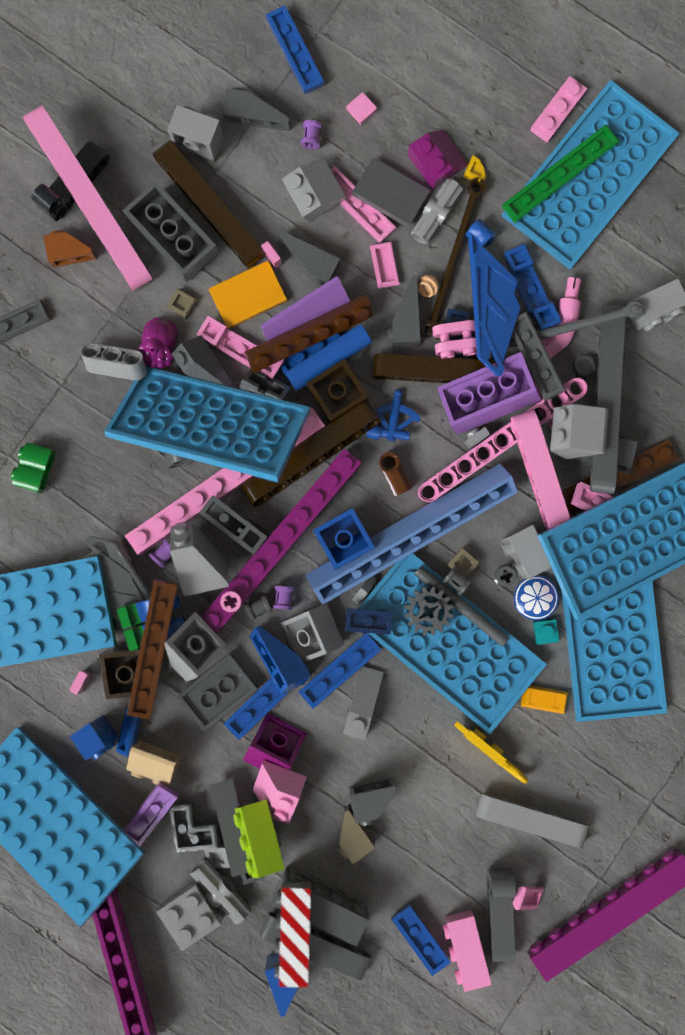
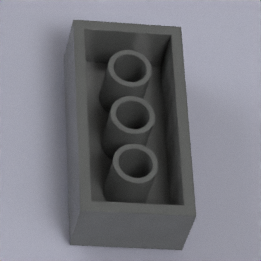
(171, 231)
(330, 907)

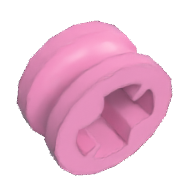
(232, 595)

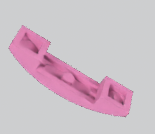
(231, 344)

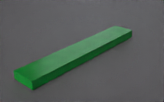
(560, 174)

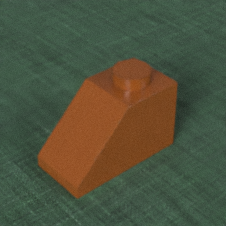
(65, 249)

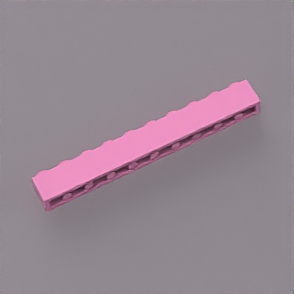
(189, 505)

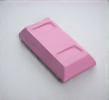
(384, 265)
(527, 898)

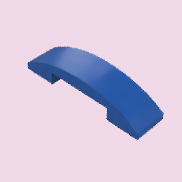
(530, 289)

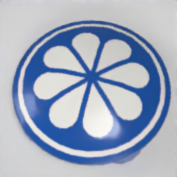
(536, 598)

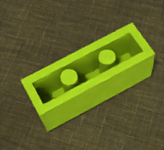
(258, 839)

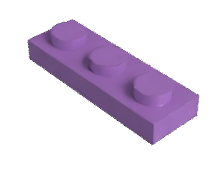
(150, 812)

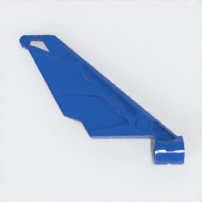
(493, 298)

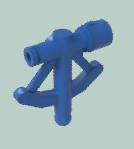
(393, 431)

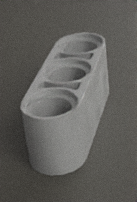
(113, 361)

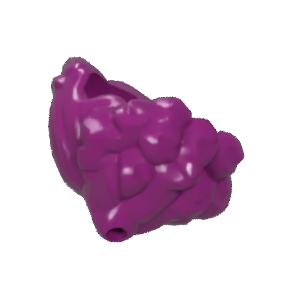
(158, 342)

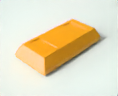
(545, 699)

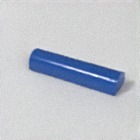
(340, 349)

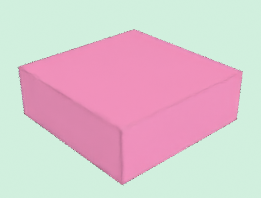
(361, 108)
(271, 254)
(80, 681)

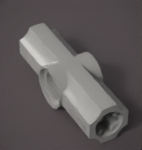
(436, 211)
(220, 891)

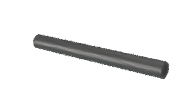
(462, 606)

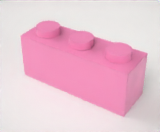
(466, 951)

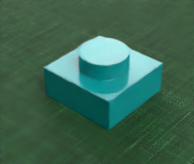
(545, 631)

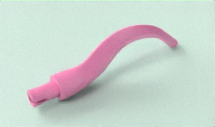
(568, 312)

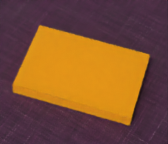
(247, 295)

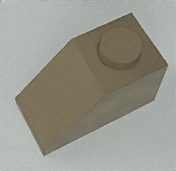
(353, 838)

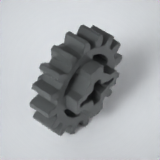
(434, 619)

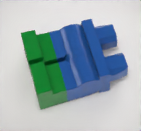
(136, 613)

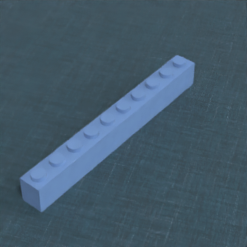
(416, 532)

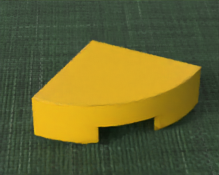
(475, 169)

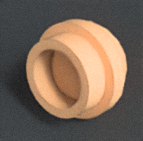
(428, 286)

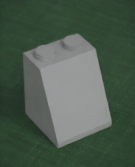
(197, 560)

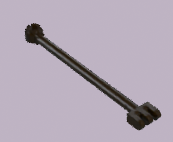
(454, 257)

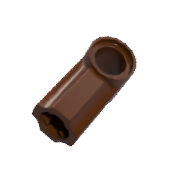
(395, 477)

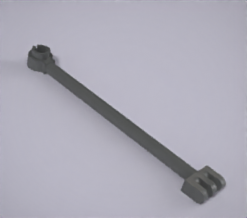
(587, 322)

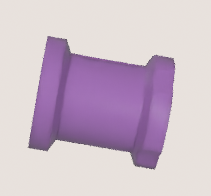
(311, 134)
(162, 554)
(283, 597)

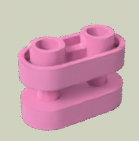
(448, 348)

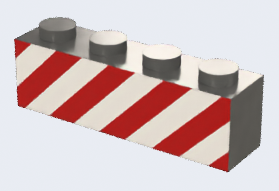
(294, 934)

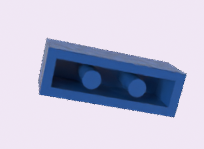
(95, 738)

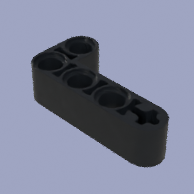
(57, 199)

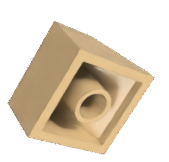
(153, 763)

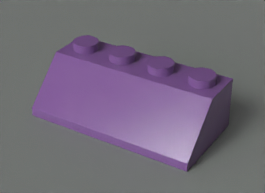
(315, 304)
(485, 397)

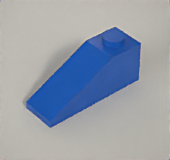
(281, 662)

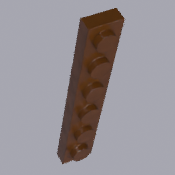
(309, 333)
(643, 464)
(152, 648)

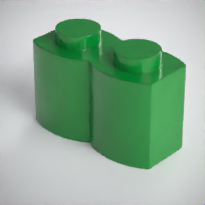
(33, 467)

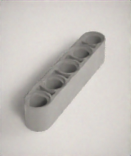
(532, 820)

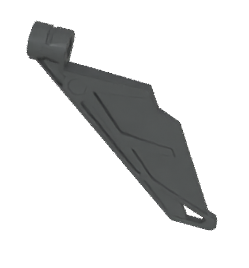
(121, 579)

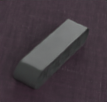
(325, 950)

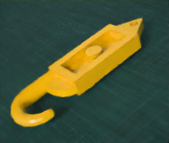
(493, 751)

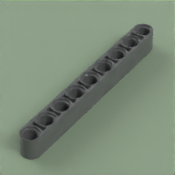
(609, 397)

